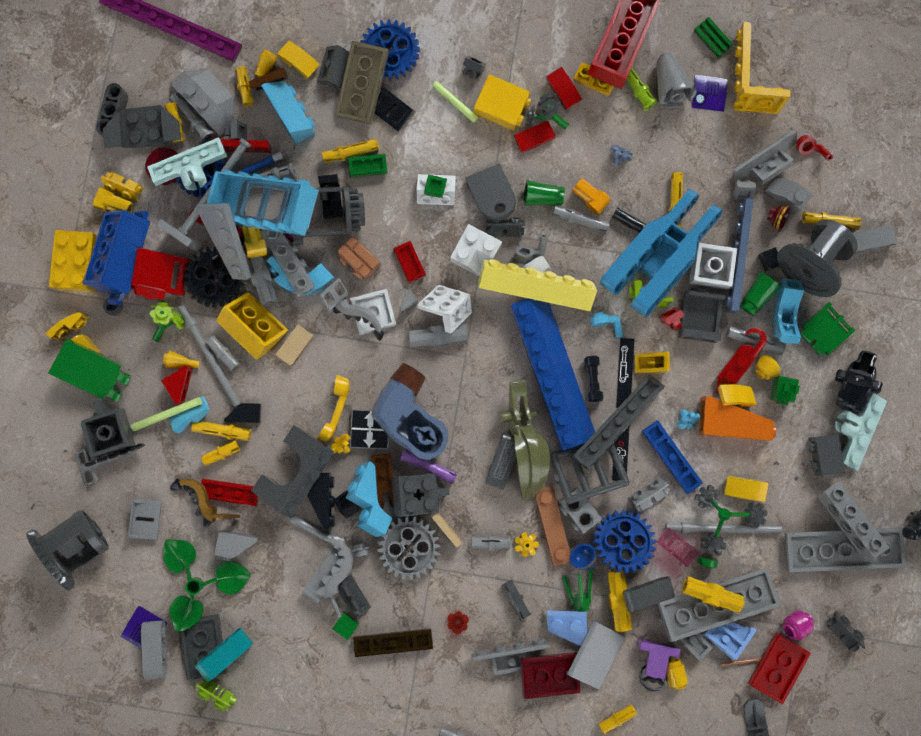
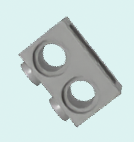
(583, 507)

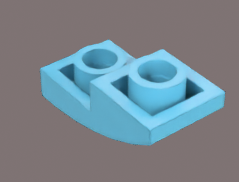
(195, 414)

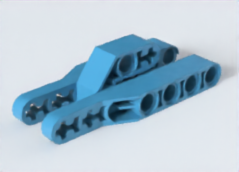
(668, 261)

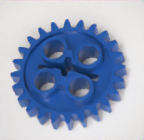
(404, 56)
(636, 529)

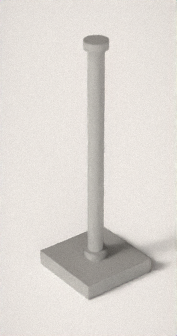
(182, 232)

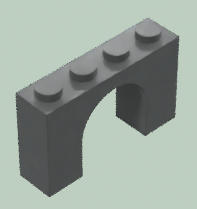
(313, 457)

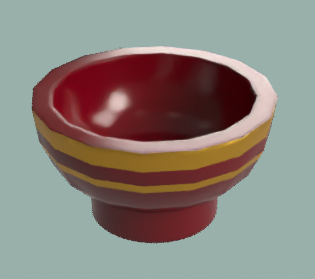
(778, 216)

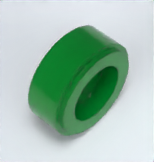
(707, 561)

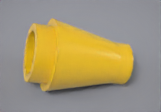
(265, 63)

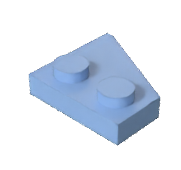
(568, 625)
(730, 638)

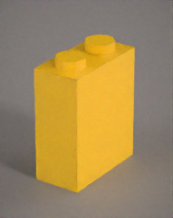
(502, 102)

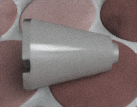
(673, 82)

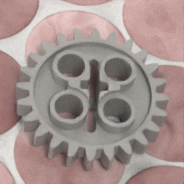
(422, 559)

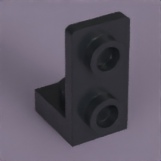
(332, 207)

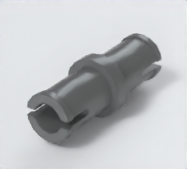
(516, 599)

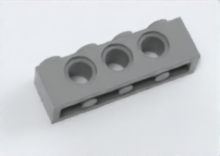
(853, 522)

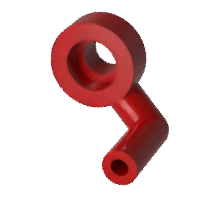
(807, 144)

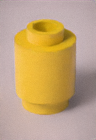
(676, 674)

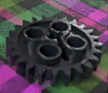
(200, 286)

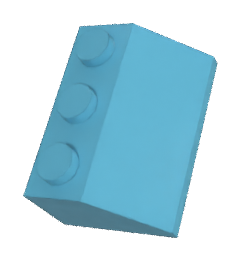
(289, 110)

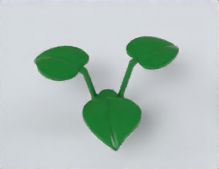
(185, 610)

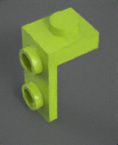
(635, 288)

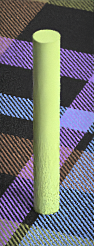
(454, 101)

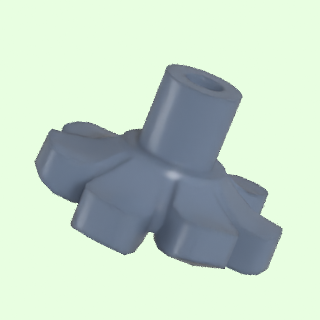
(620, 154)

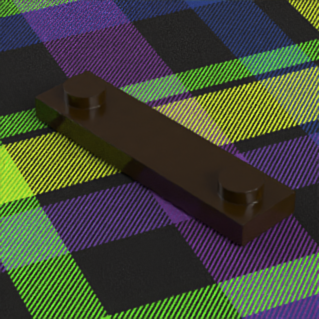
(393, 642)

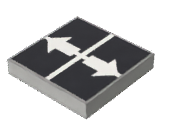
(366, 431)

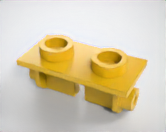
(114, 183)

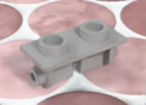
(642, 498)

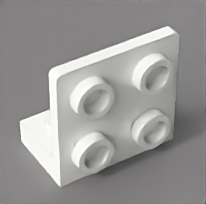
(449, 303)

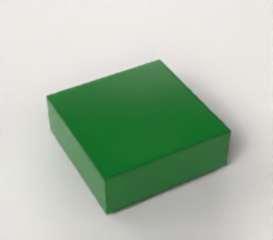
(435, 186)
(345, 625)

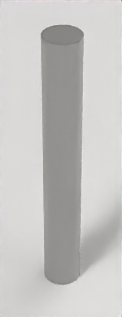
(312, 529)

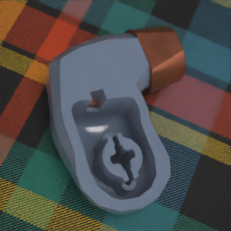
(407, 421)

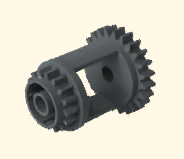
(352, 212)

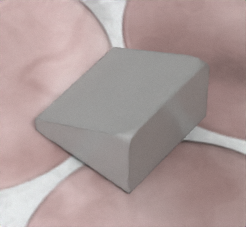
(409, 302)

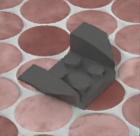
(141, 128)

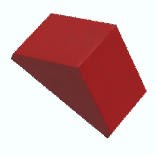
(178, 384)

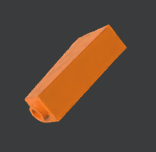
(733, 422)

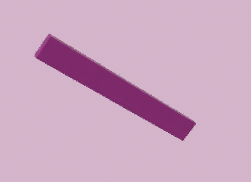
(176, 27)

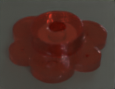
(457, 627)

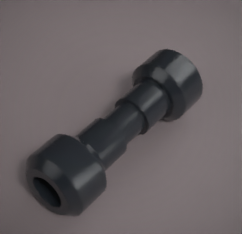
(592, 364)

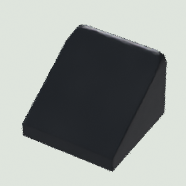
(769, 259)
(346, 506)

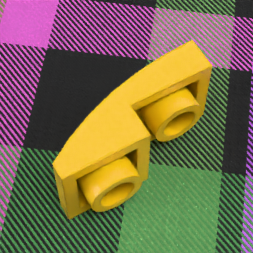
(298, 58)
(590, 82)
(73, 322)
(737, 395)
(746, 488)

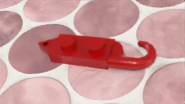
(741, 360)

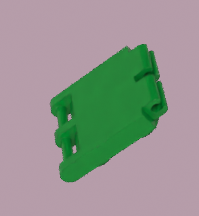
(825, 330)

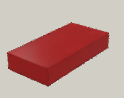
(534, 136)
(409, 261)

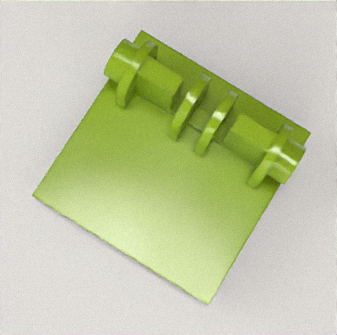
(205, 693)

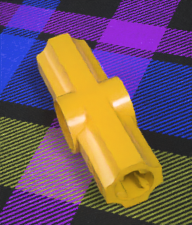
(713, 594)
(617, 603)

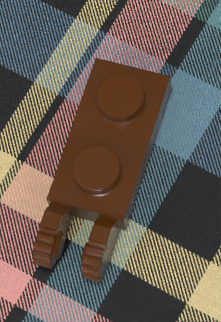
(384, 472)

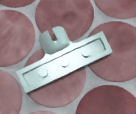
(188, 165)
(859, 430)

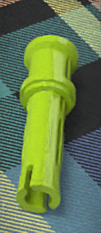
(641, 91)

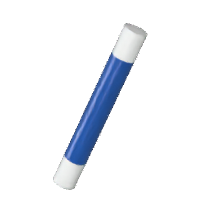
(263, 163)

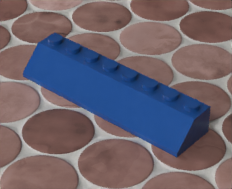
(553, 372)

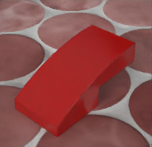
(563, 87)

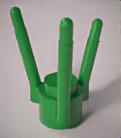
(581, 600)

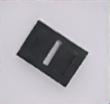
(398, 115)

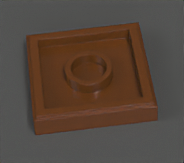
(275, 76)

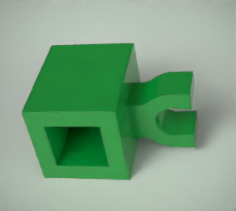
(784, 390)

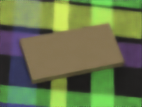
(362, 82)

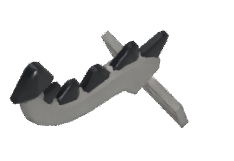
(348, 310)
(96, 463)

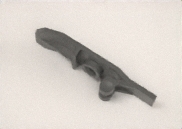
(755, 717)

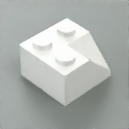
(474, 248)
(713, 266)

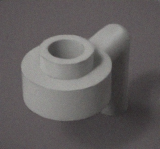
(525, 254)

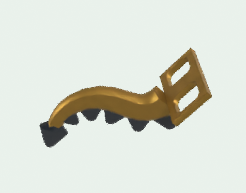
(202, 500)

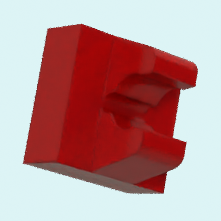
(672, 318)

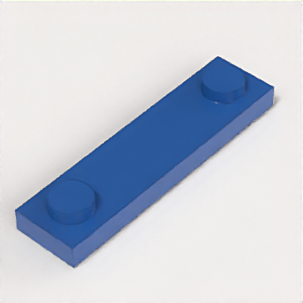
(672, 457)

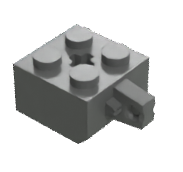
(104, 420)
(427, 494)

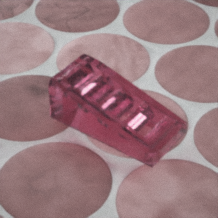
(686, 561)

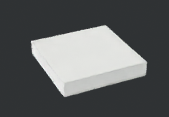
(380, 306)

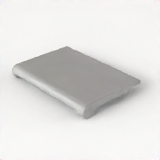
(596, 655)

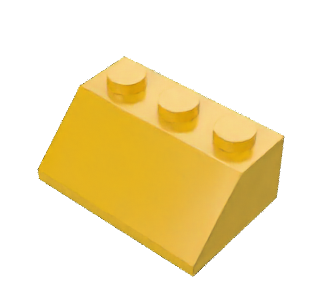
(251, 325)

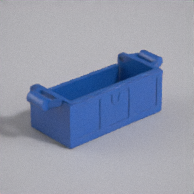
(115, 253)

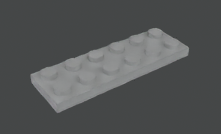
(834, 551)
(689, 615)

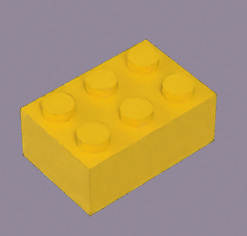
(70, 260)

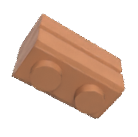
(359, 258)

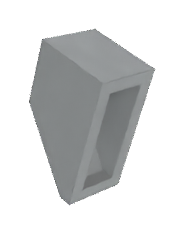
(789, 194)
(233, 544)

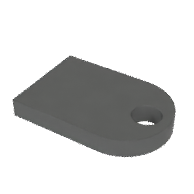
(492, 191)

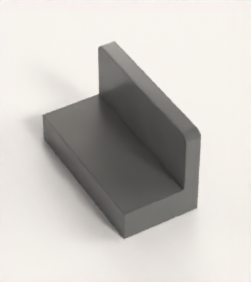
(333, 66)

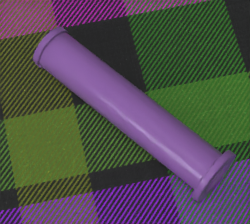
(429, 466)

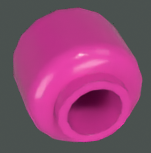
(798, 625)

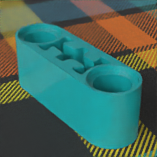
(224, 654)

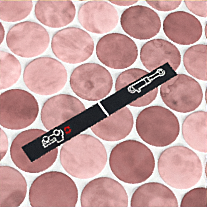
(623, 392)

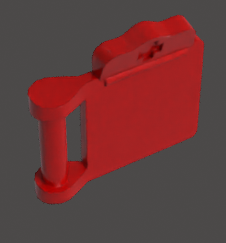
(154, 274)

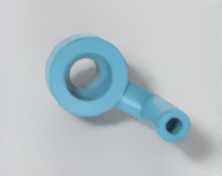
(600, 319)

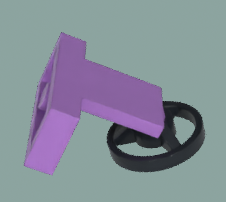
(657, 662)

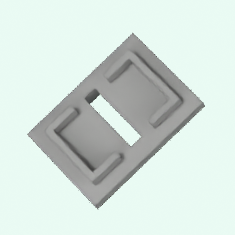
(144, 529)

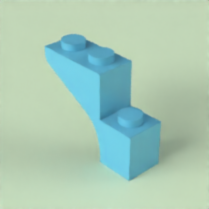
(364, 494)

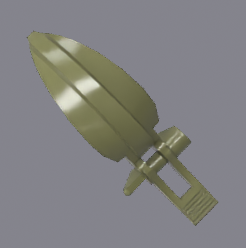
(530, 446)

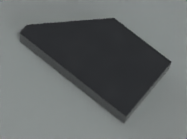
(245, 413)

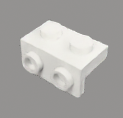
(449, 193)

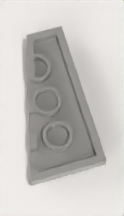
(224, 235)

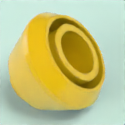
(767, 368)

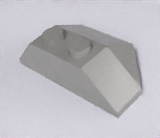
(207, 98)

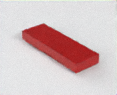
(257, 146)
(230, 492)

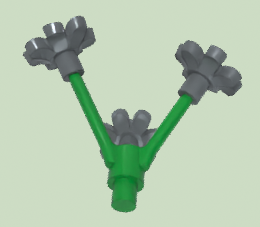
(708, 499)

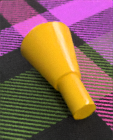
(175, 360)

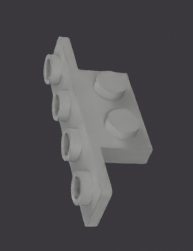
(769, 161)
(289, 262)
(509, 659)

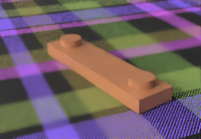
(553, 526)

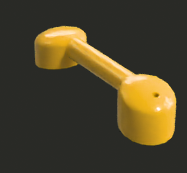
(342, 389)

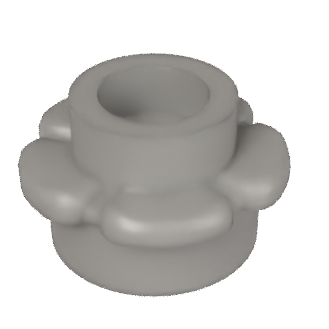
(360, 550)

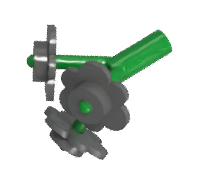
(549, 111)

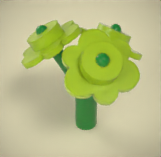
(162, 315)

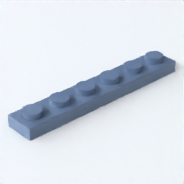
(742, 229)

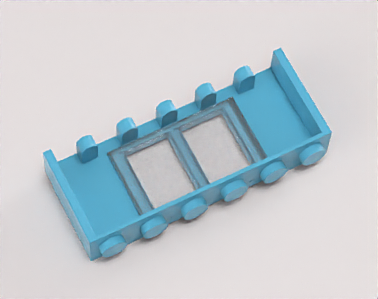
(265, 202)

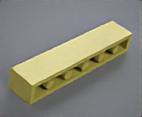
(537, 285)

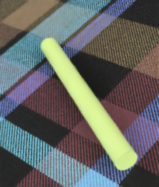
(166, 414)

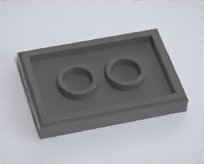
(199, 641)

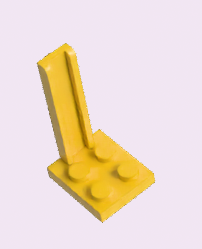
(753, 98)

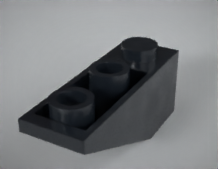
(322, 501)

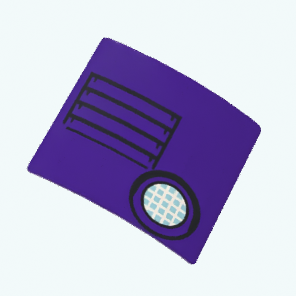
(710, 93)
(132, 631)

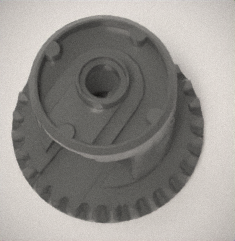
(815, 263)
(67, 540)

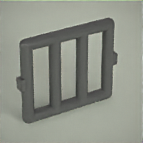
(587, 492)

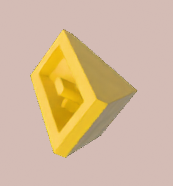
(652, 362)

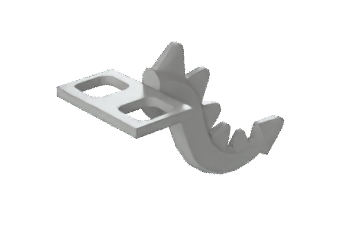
(338, 574)

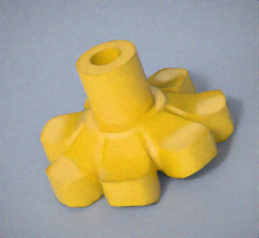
(341, 444)
(526, 540)

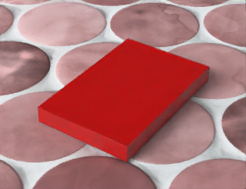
(779, 668)

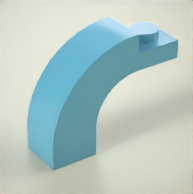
(319, 276)
(786, 311)

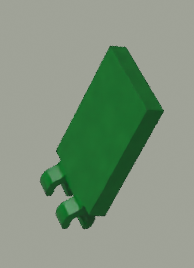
(88, 370)

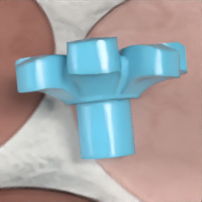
(688, 419)

